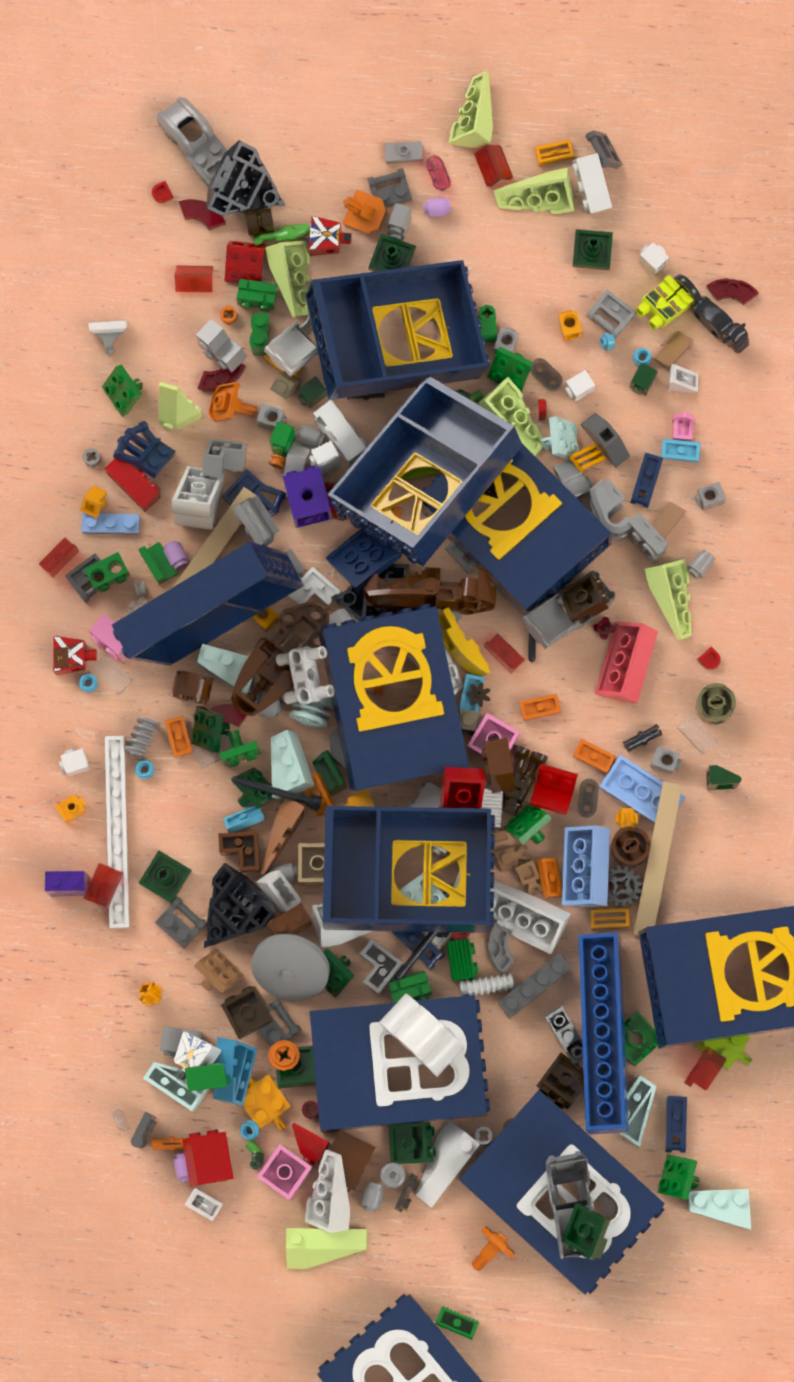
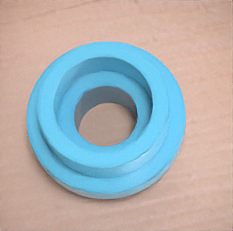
(607, 341)
(642, 351)
(86, 677)
(144, 763)
(244, 1130)

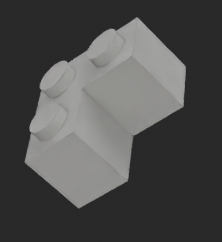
(220, 347)
(223, 455)
(384, 965)

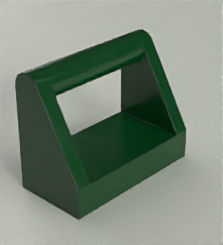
(330, 773)
(721, 779)

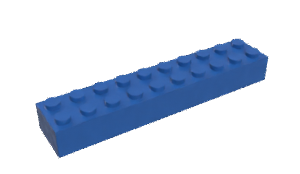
(603, 1034)

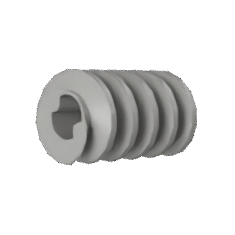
(141, 737)

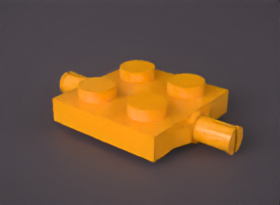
(265, 1102)

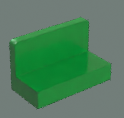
(158, 563)
(206, 1077)

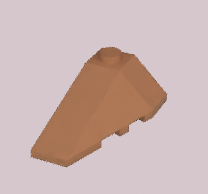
(286, 821)

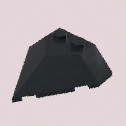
(241, 183)
(355, 601)
(235, 907)

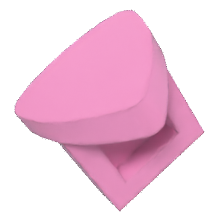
(683, 426)

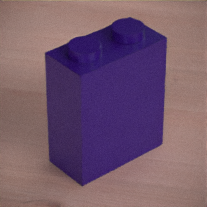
(66, 883)

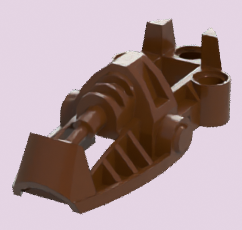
(465, 597)
(263, 660)

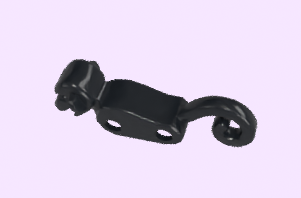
(715, 318)

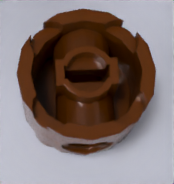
(192, 686)
(630, 846)

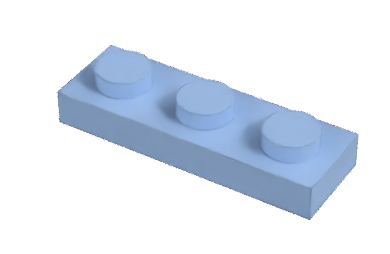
(111, 524)

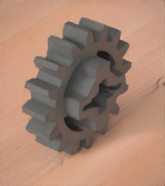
(613, 880)

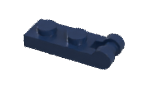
(646, 479)
(412, 940)
(676, 1123)

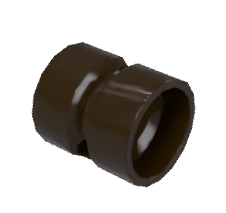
(259, 222)

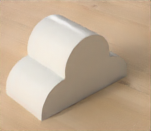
(197, 499)
(421, 1034)

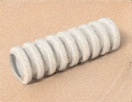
(487, 985)

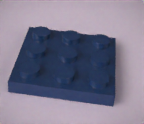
(361, 559)

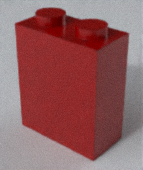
(207, 1158)

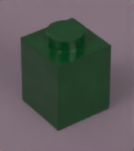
(643, 379)
(312, 392)

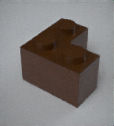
(500, 768)
(242, 844)

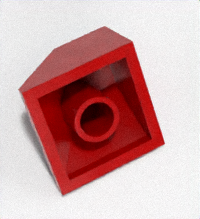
(309, 1144)

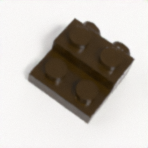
(585, 597)
(247, 1011)
(562, 1081)

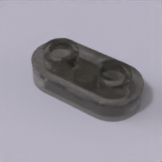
(546, 375)
(586, 798)
(404, 1201)

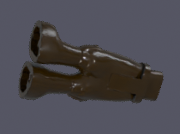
(522, 781)

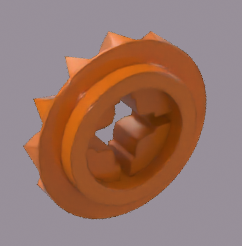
(280, 1048)

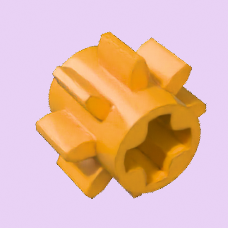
(626, 817)
(150, 993)

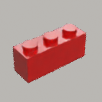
(133, 483)

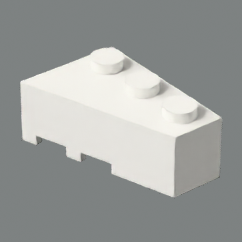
(591, 183)
(341, 433)

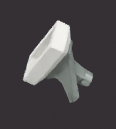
(108, 332)

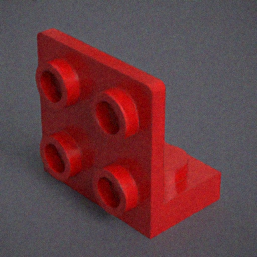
(244, 261)
(553, 789)

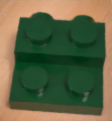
(411, 1143)
(586, 1232)

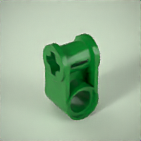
(488, 325)

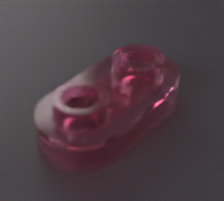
(438, 173)

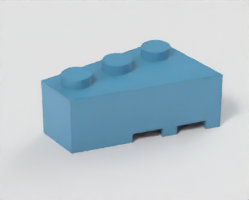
(238, 1062)

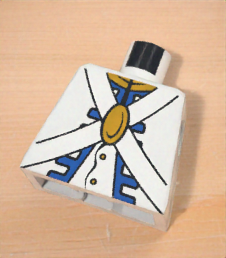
(194, 1052)

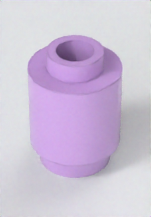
(437, 207)
(176, 555)
(180, 1167)

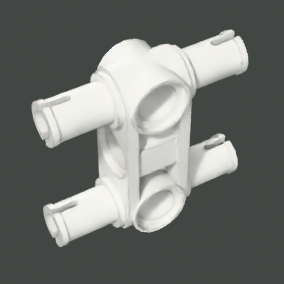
(305, 675)

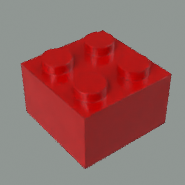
(462, 788)

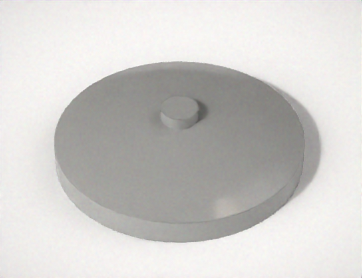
(290, 967)

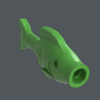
(286, 232)

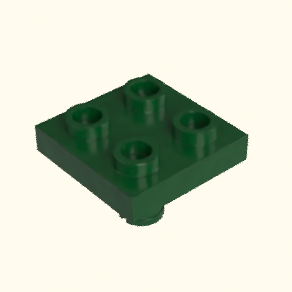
(592, 249)
(391, 254)
(208, 729)
(254, 796)
(165, 876)
(339, 973)

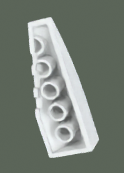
(527, 916)

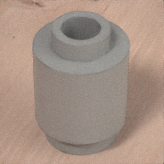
(310, 436)
(701, 564)
(288, 870)
(373, 1197)

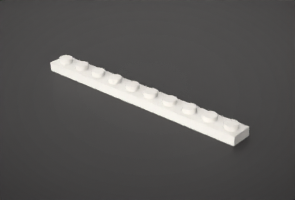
(117, 827)

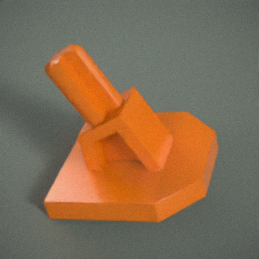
(364, 212)
(226, 404)
(492, 1248)

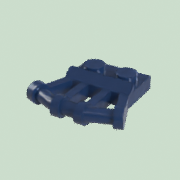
(155, 454)
(254, 485)

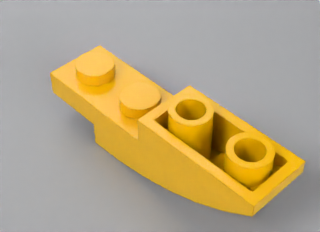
(464, 652)

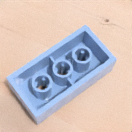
(585, 866)

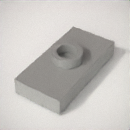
(403, 152)

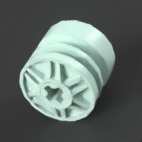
(312, 713)

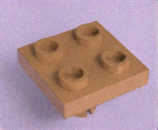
(218, 971)

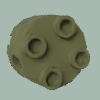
(715, 703)

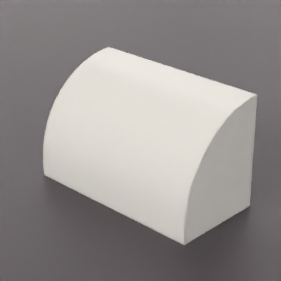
(279, 891)

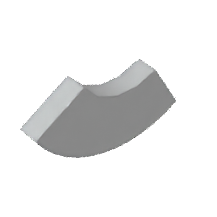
(499, 948)

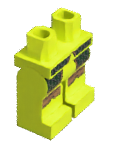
(664, 303)

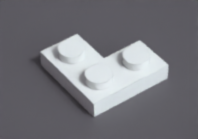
(316, 585)

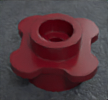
(604, 623)

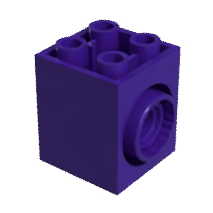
(304, 486)

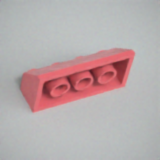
(626, 662)

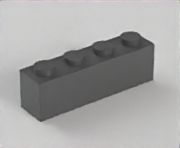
(534, 986)

